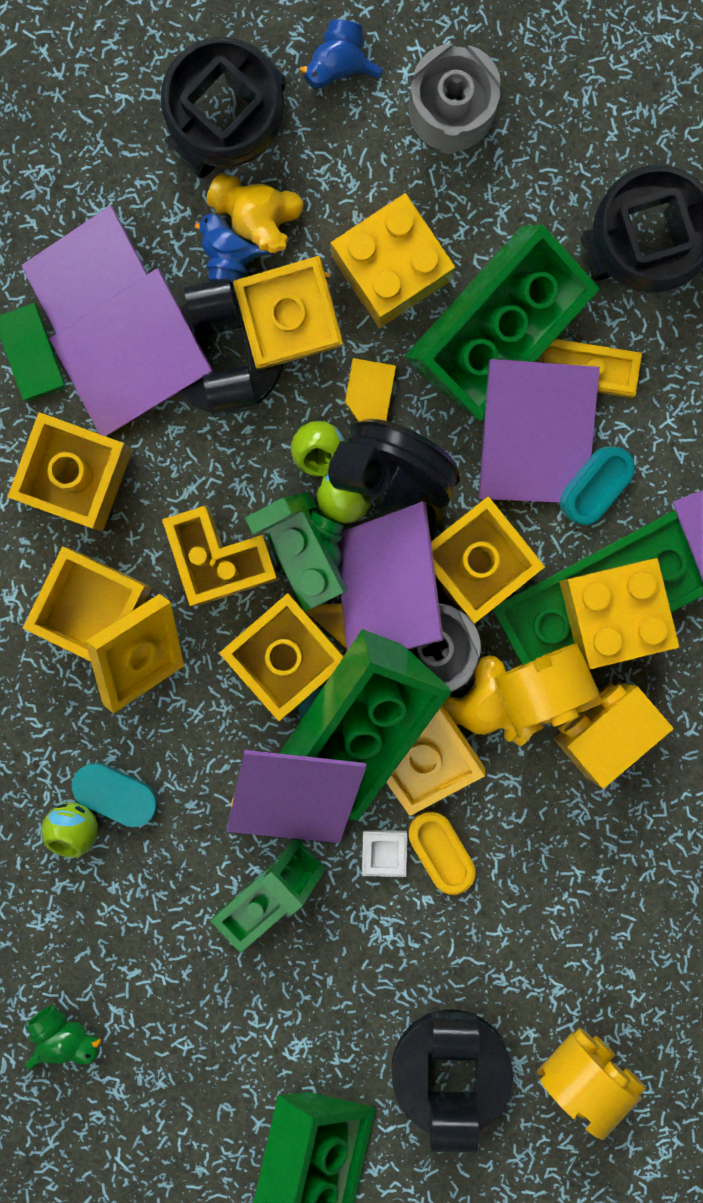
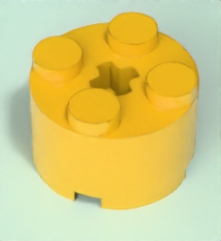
(548, 690)
(589, 1083)

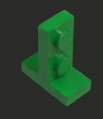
(299, 548)
(272, 894)

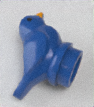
(339, 56)
(226, 249)

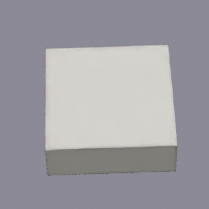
(384, 853)

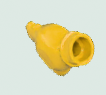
(255, 210)
(482, 707)

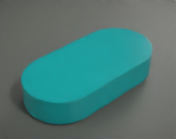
(597, 485)
(114, 794)

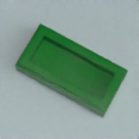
(30, 353)

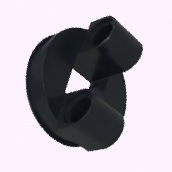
(250, 75)
(612, 242)
(213, 310)
(394, 461)
(452, 1116)

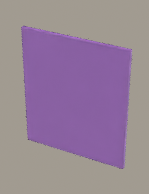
(84, 269)
(130, 353)
(536, 428)
(391, 579)
(294, 796)

